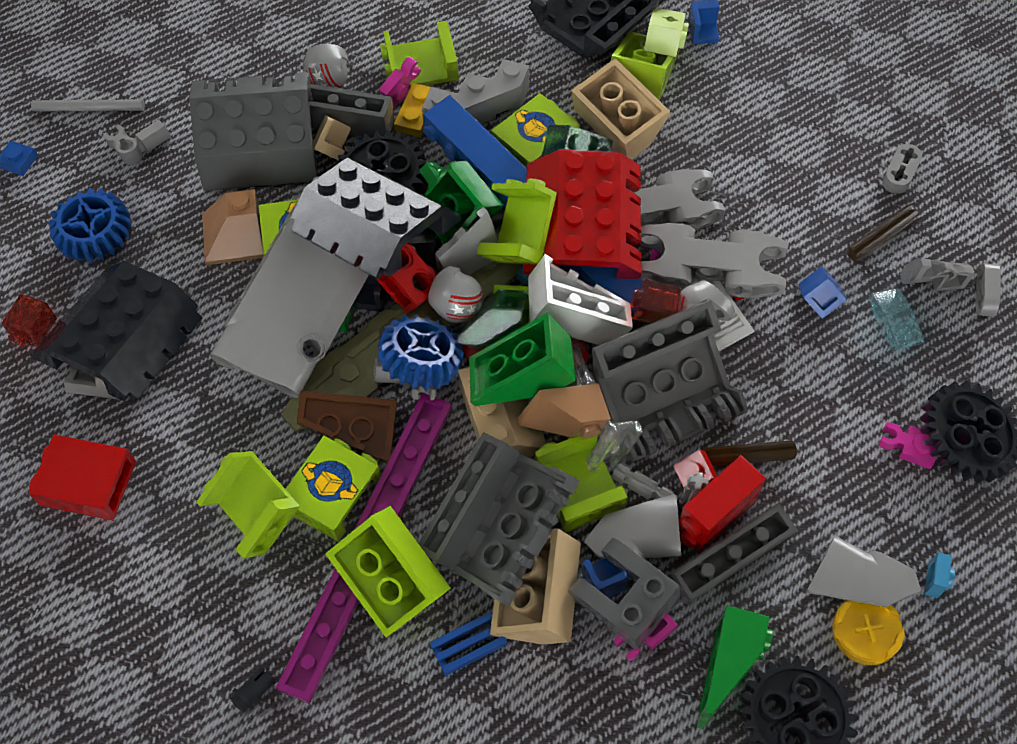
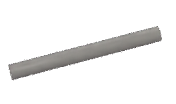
(88, 105)

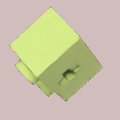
(666, 32)

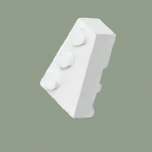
(580, 309)

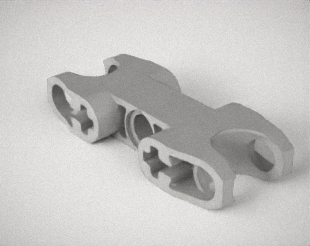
(675, 200)
(729, 262)

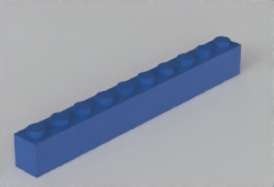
(469, 141)

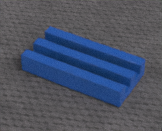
(459, 633)

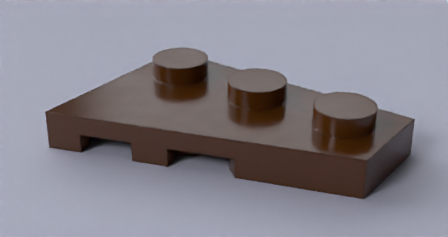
(359, 421)

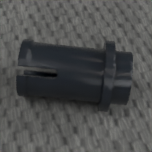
(252, 690)

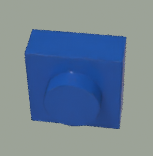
(17, 158)

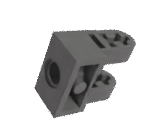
(642, 605)

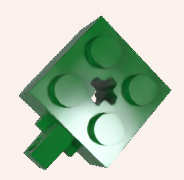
(461, 191)

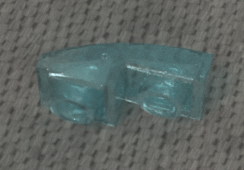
(898, 318)

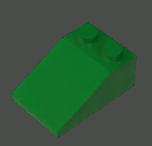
(522, 363)
(737, 645)

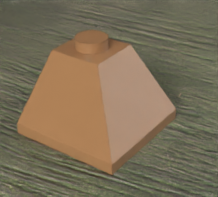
(233, 228)
(567, 411)

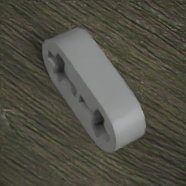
(906, 170)
(988, 290)

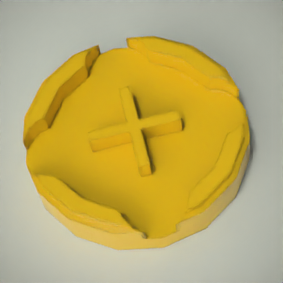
(867, 632)

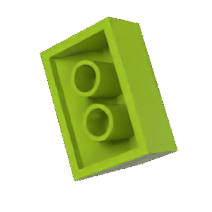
(387, 570)

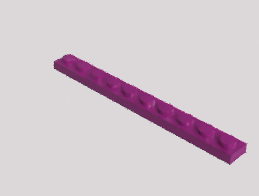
(337, 600)

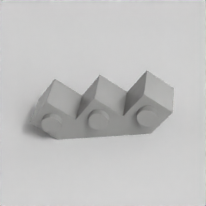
(488, 96)

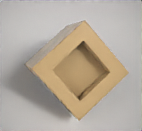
(331, 137)

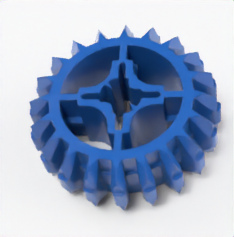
(72, 225)
(420, 352)

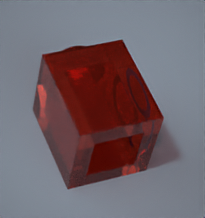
(654, 301)
(28, 321)

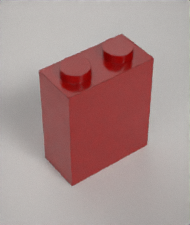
(82, 477)
(720, 504)

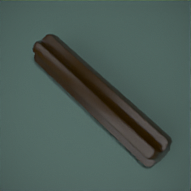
(882, 233)
(752, 452)

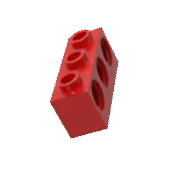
(401, 285)

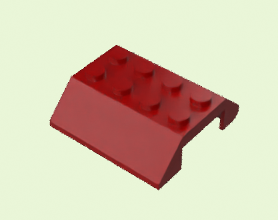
(593, 211)

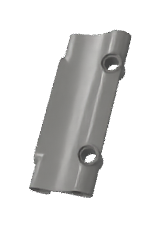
(290, 300)

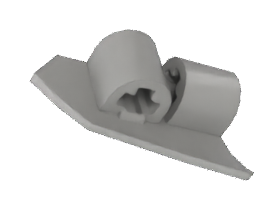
(645, 528)
(863, 576)

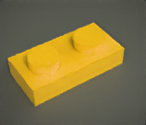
(410, 115)

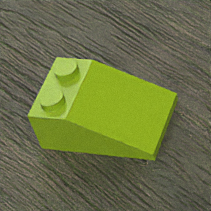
(647, 67)

